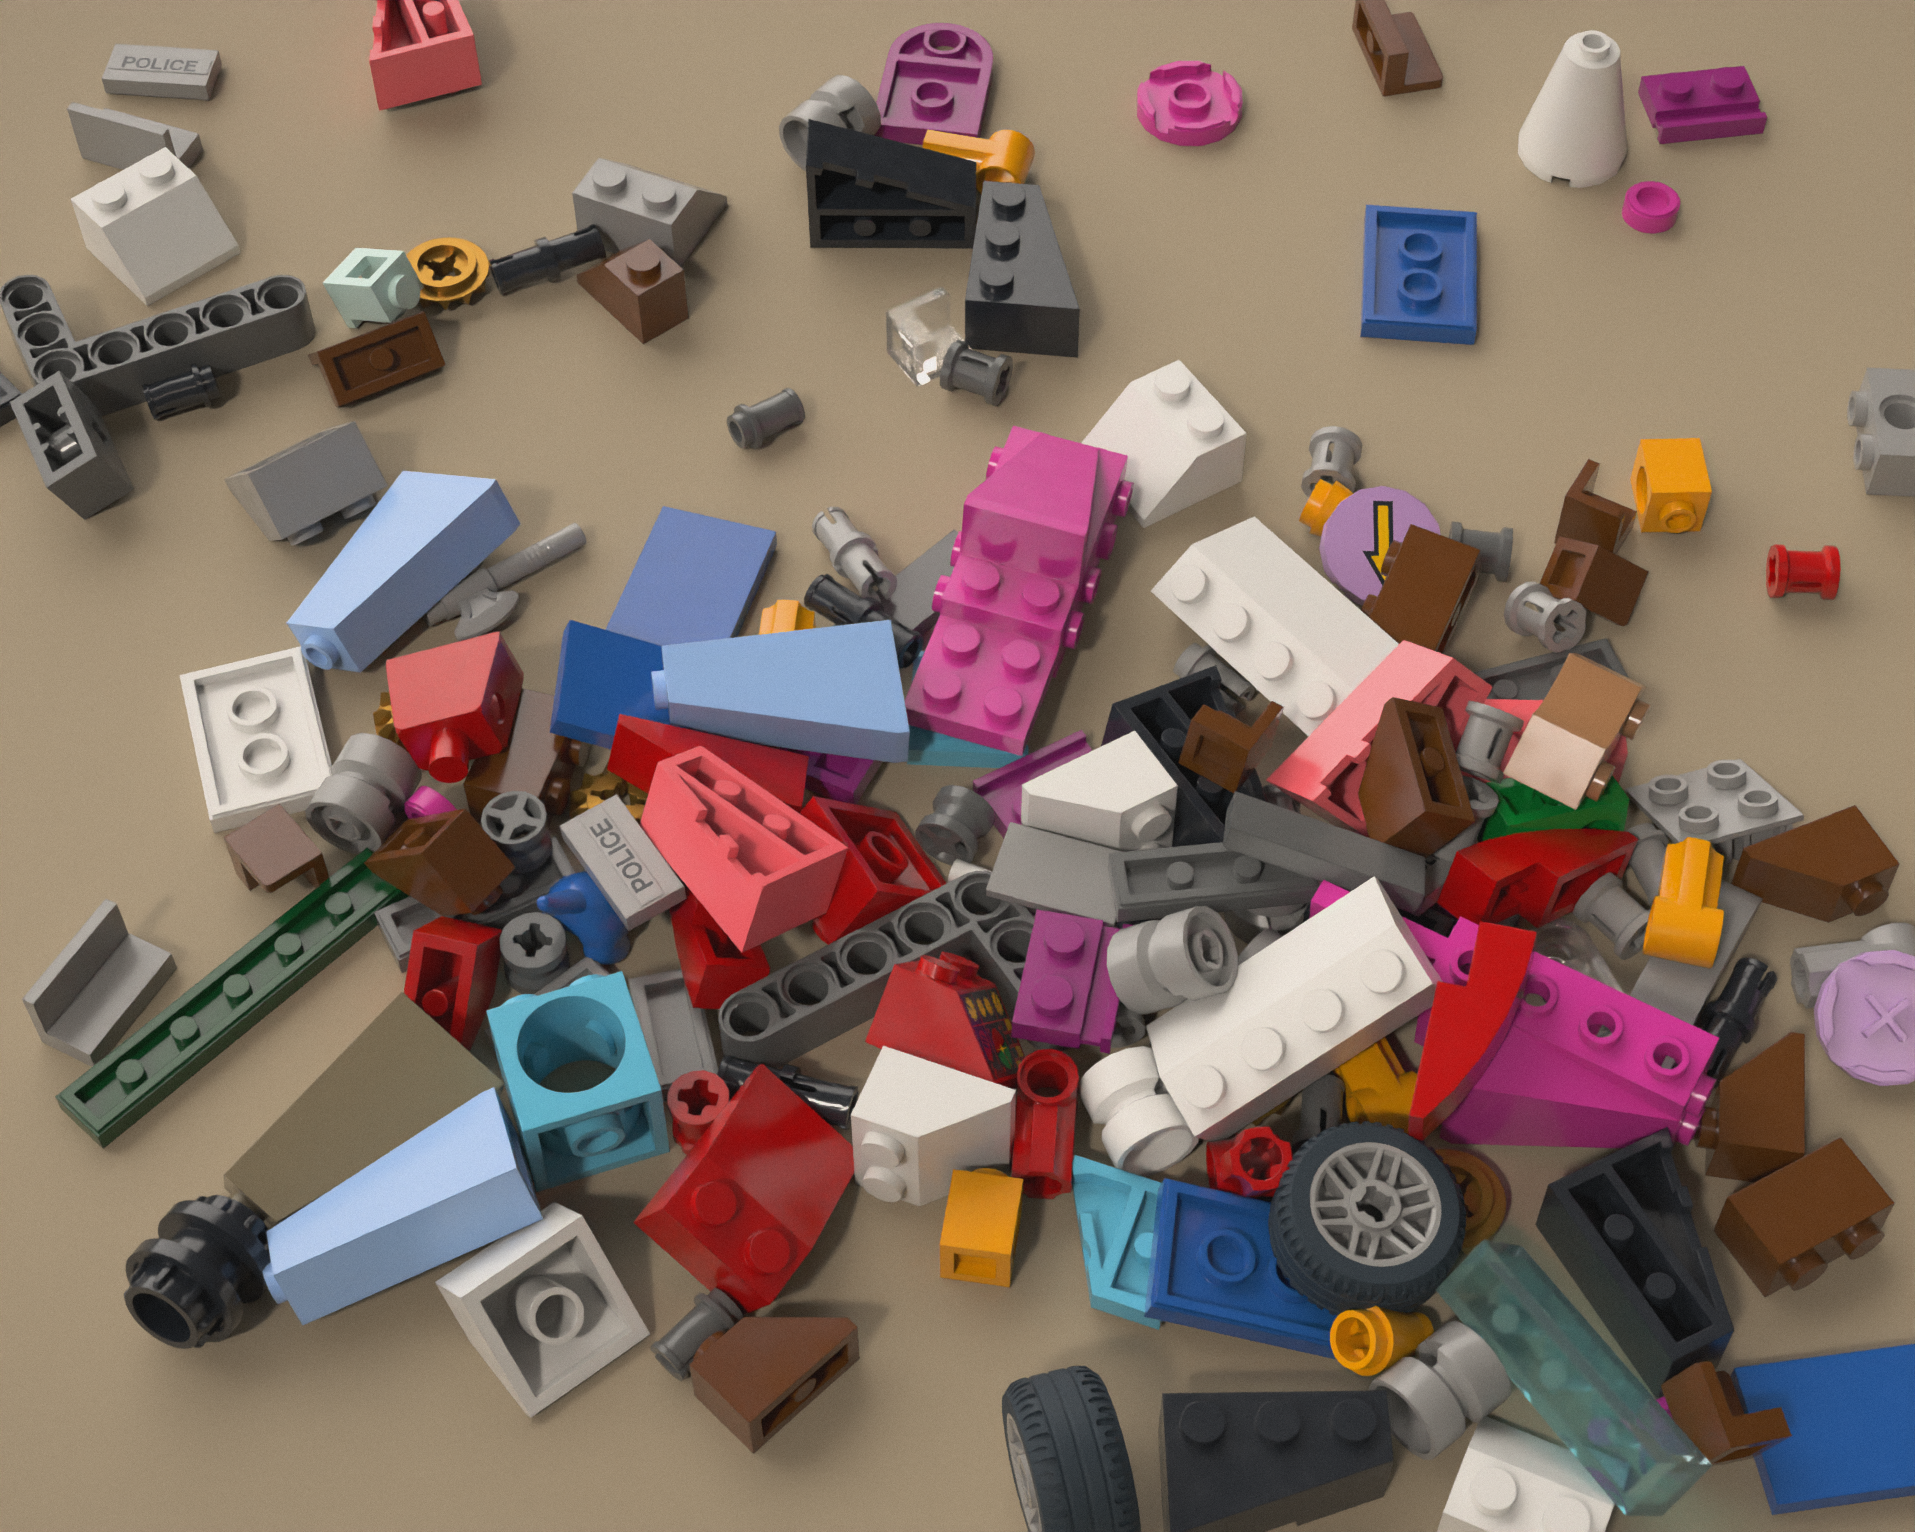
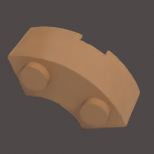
(1576, 732)

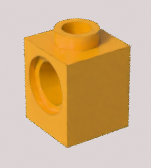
(1670, 485)
(981, 1227)

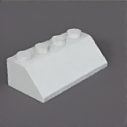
(1275, 620)
(1293, 1013)

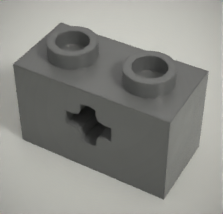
(71, 445)

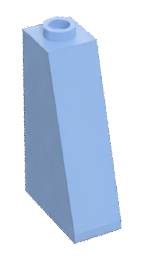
(400, 565)
(792, 690)
(405, 1212)

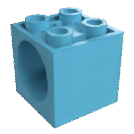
(588, 1129)

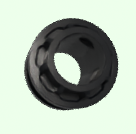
(198, 1271)

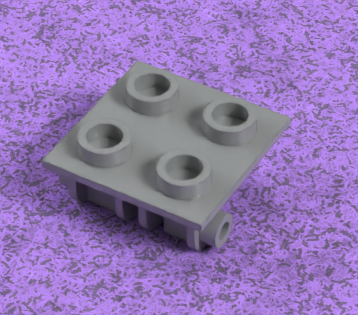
(1716, 804)

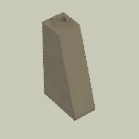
(365, 1104)

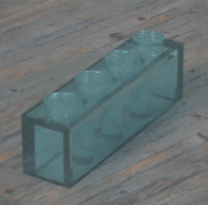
(1574, 1379)

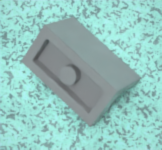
(126, 139)
(1053, 874)
(97, 987)

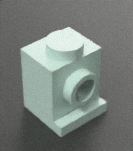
(382, 293)

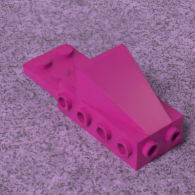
(1017, 587)
(1553, 1073)

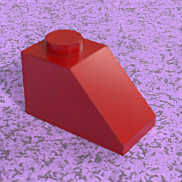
(454, 974)

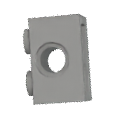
(1885, 431)

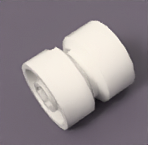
(1140, 1117)

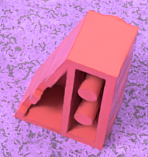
(421, 51)
(1332, 760)
(740, 848)

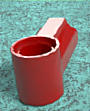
(1045, 1125)
(1248, 1163)

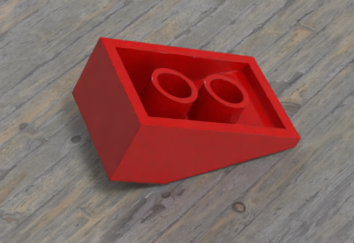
(752, 1193)

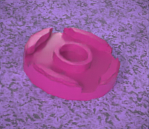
(1189, 103)

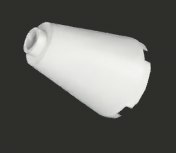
(1578, 115)

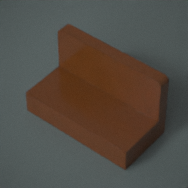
(1395, 49)
(379, 358)

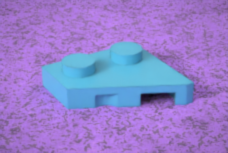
(1116, 1236)

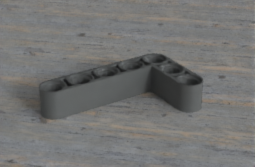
(111, 367)
(852, 998)

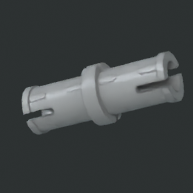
(854, 554)

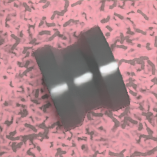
(511, 815)
(955, 825)
(550, 953)

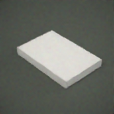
(256, 736)

